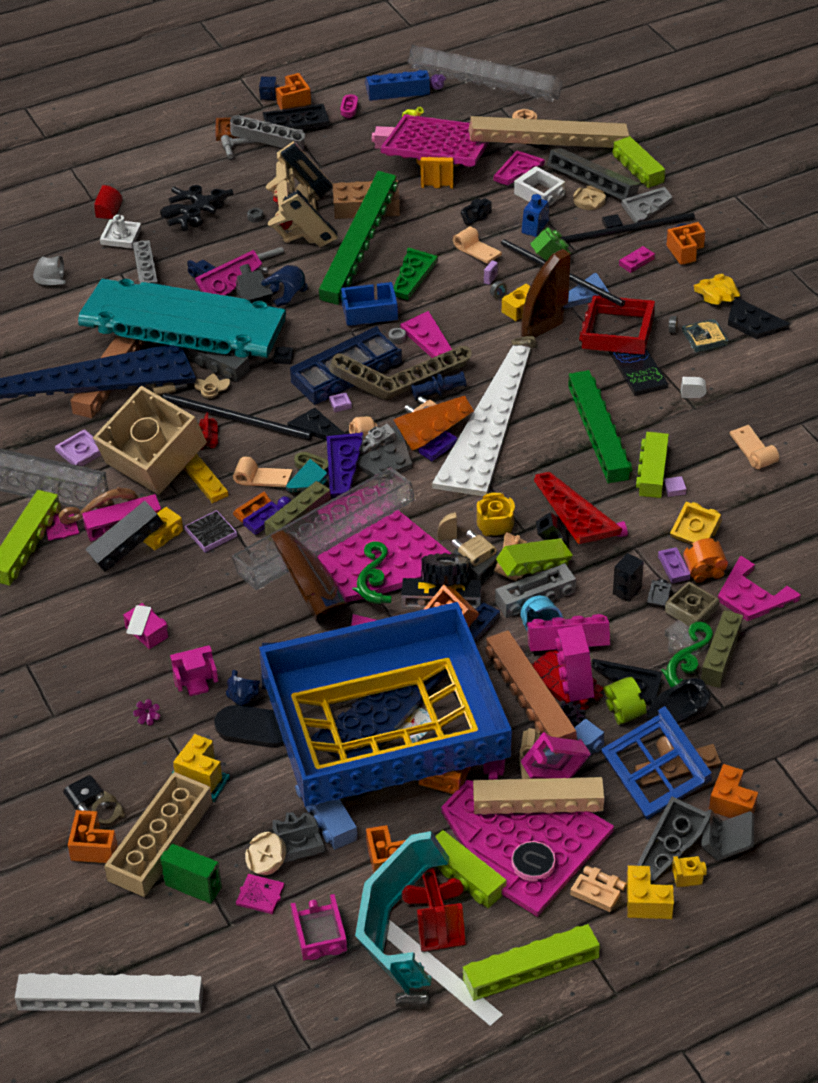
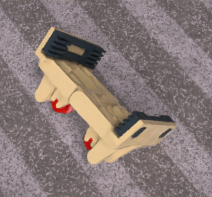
(298, 204)

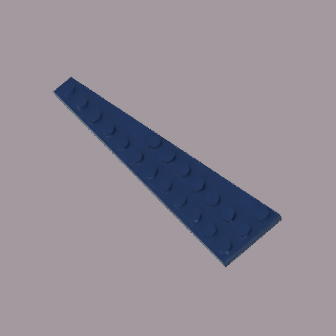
(390, 709)

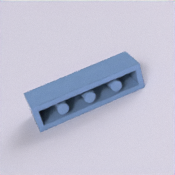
(334, 821)

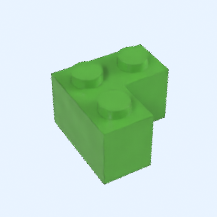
(548, 243)

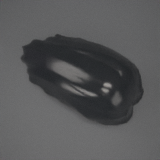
(682, 700)

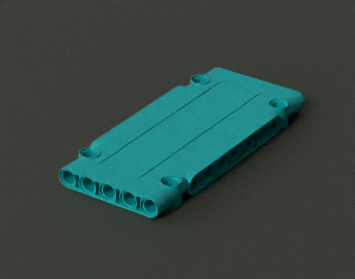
(185, 313)

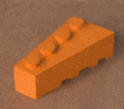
(428, 423)

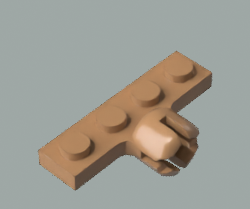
(676, 767)

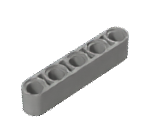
(265, 132)

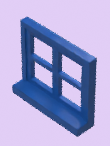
(682, 748)

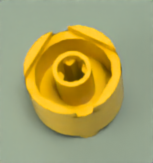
(495, 514)

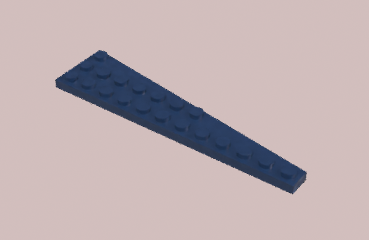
(119, 371)

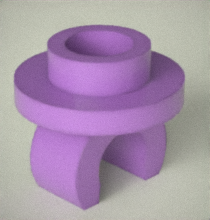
(437, 81)

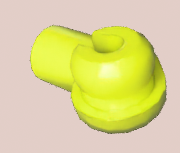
(418, 112)

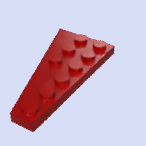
(577, 514)

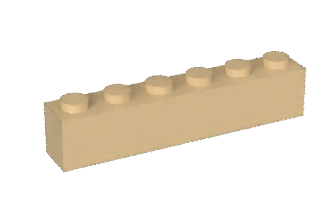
(538, 795)

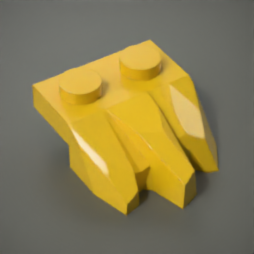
(717, 289)

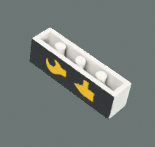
(418, 593)

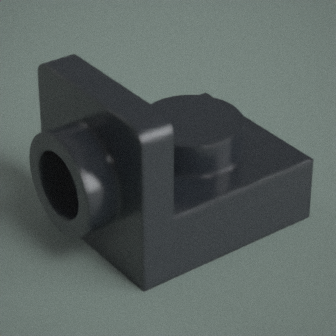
(659, 593)

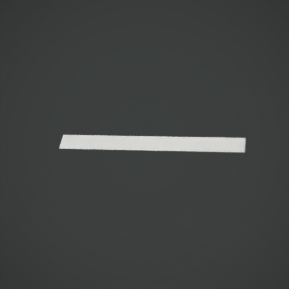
(442, 974)

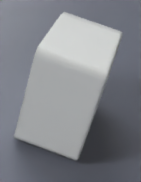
(693, 387)

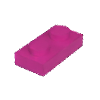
(636, 259)

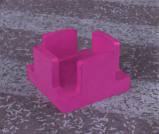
(193, 669)

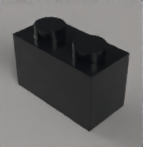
(628, 577)

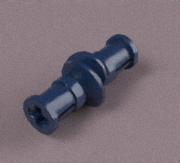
(439, 385)

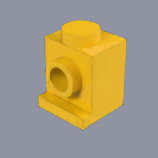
(688, 871)

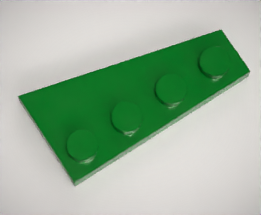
(413, 271)

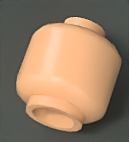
(362, 424)

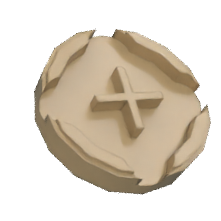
(589, 198)
(265, 853)

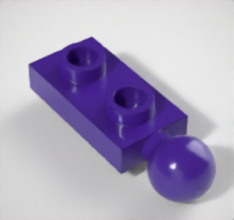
(256, 520)

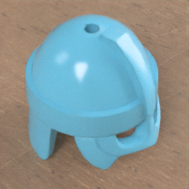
(539, 608)

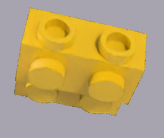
(695, 523)

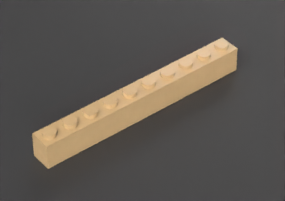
(546, 132)

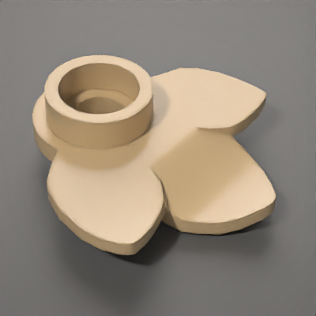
(211, 386)

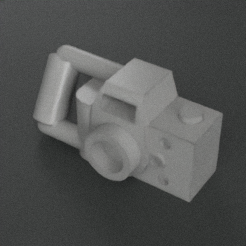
(378, 438)

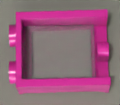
(554, 757)
(319, 930)

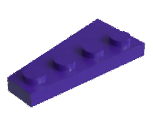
(342, 461)

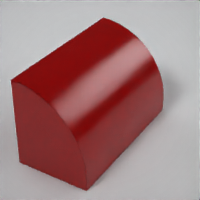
(107, 202)

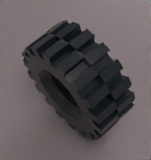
(445, 569)

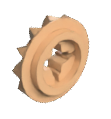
(528, 114)

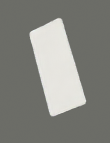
(138, 620)

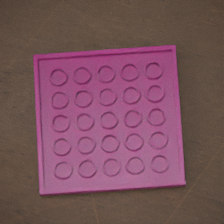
(433, 138)

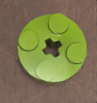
(625, 700)

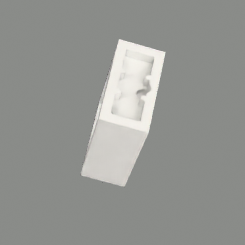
(524, 185)

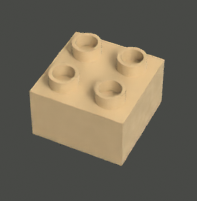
(150, 440)

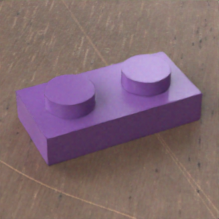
(674, 565)

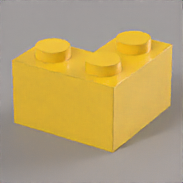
(198, 762)
(646, 899)

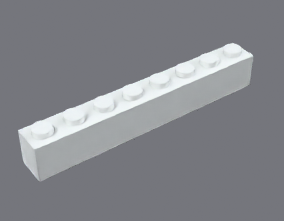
(109, 993)

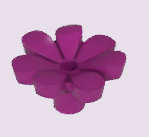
(146, 712)

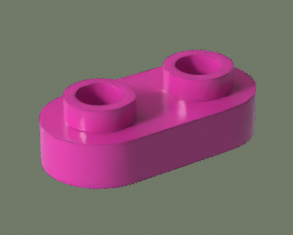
(349, 106)

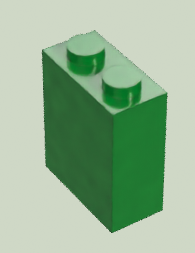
(191, 873)

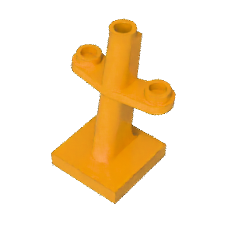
(436, 171)

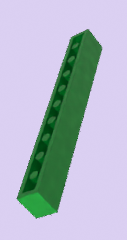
(358, 237)

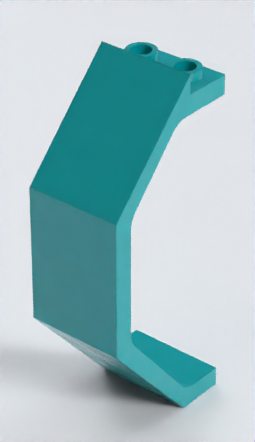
(383, 892)

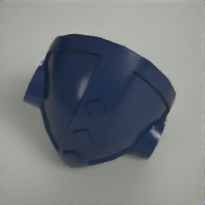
(241, 689)

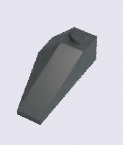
(674, 834)

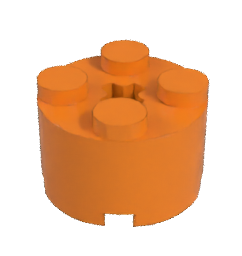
(705, 560)

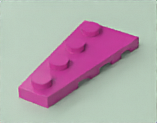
(223, 278)
(426, 334)

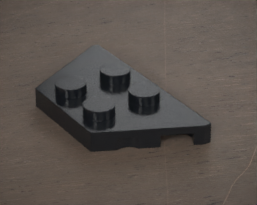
(754, 320)

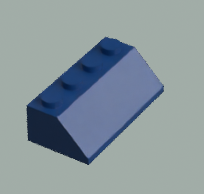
(398, 85)

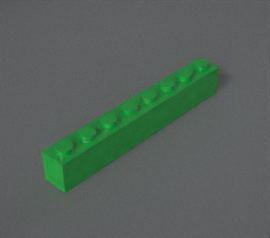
(599, 427)

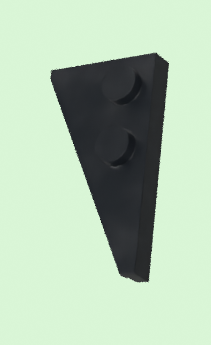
(316, 423)
(646, 679)

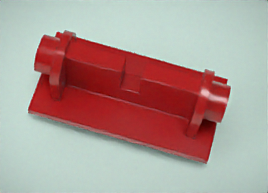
(209, 428)

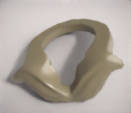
(528, 340)
(118, 812)

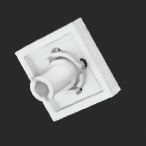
(120, 232)

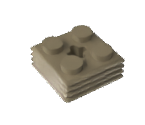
(692, 604)

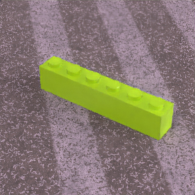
(26, 534)
(530, 962)

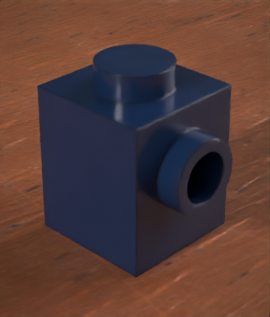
(267, 88)

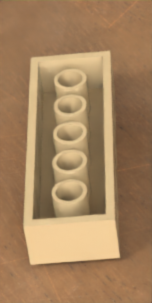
(164, 822)

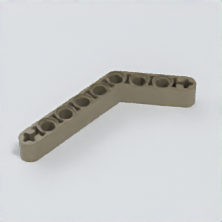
(407, 376)

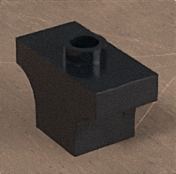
(551, 527)

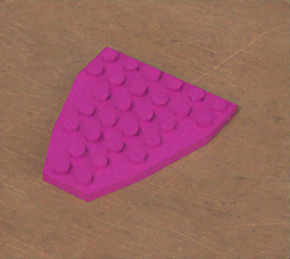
(405, 546)
(495, 837)

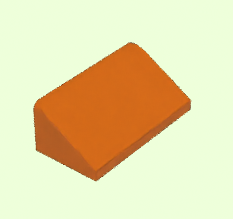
(251, 506)

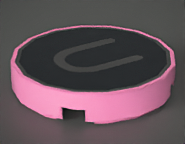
(533, 861)

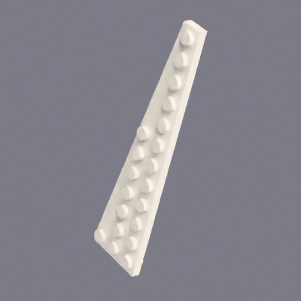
(477, 450)

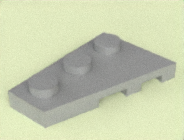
(646, 204)

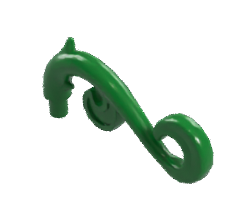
(376, 574)
(685, 654)

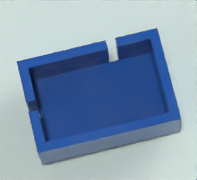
(361, 307)

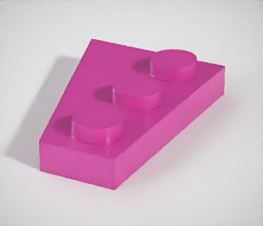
(517, 166)

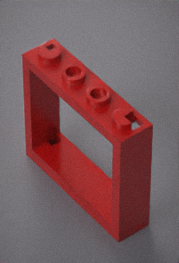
(617, 343)

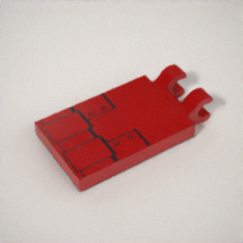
(548, 670)

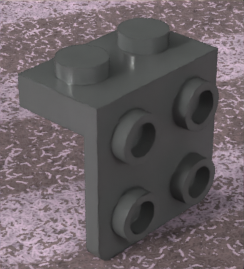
(728, 836)

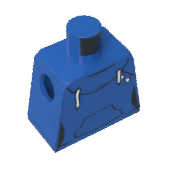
(535, 216)

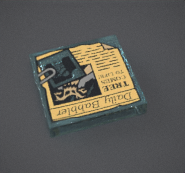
(705, 335)

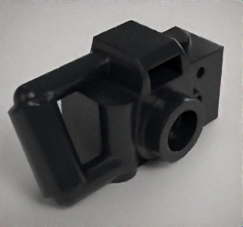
(476, 210)

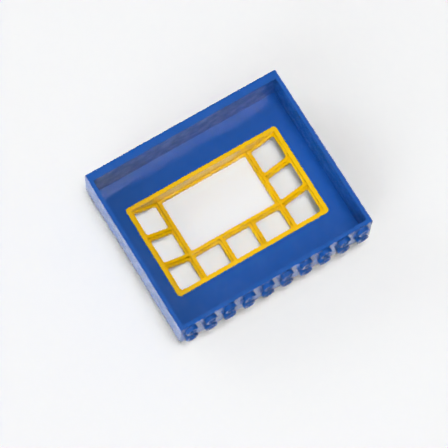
(376, 660)

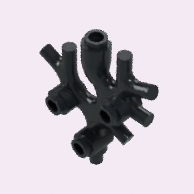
(192, 213)

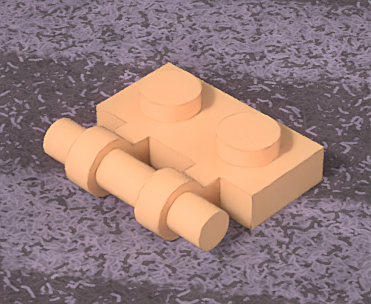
(595, 892)

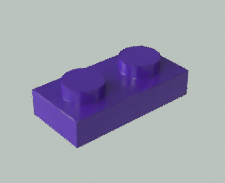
(438, 445)

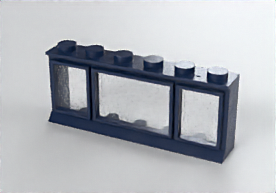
(369, 348)

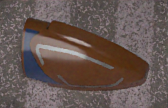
(309, 576)

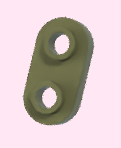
(301, 459)

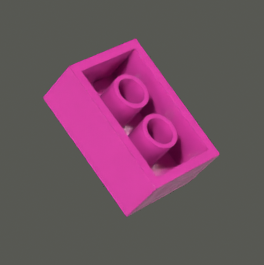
(575, 663)

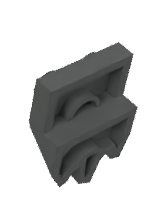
(299, 836)

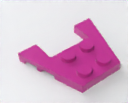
(748, 598)

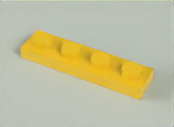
(205, 479)

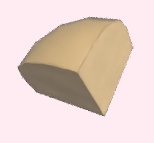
(448, 527)

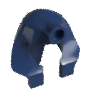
(293, 281)

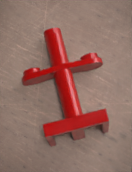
(439, 924)

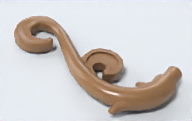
(101, 501)

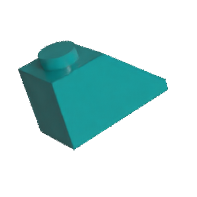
(306, 477)

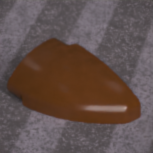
(547, 296)

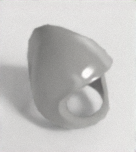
(47, 271)

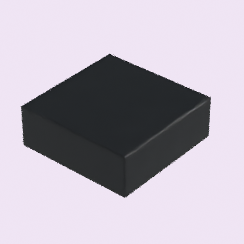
(611, 221)

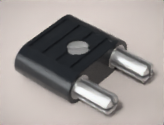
(84, 793)

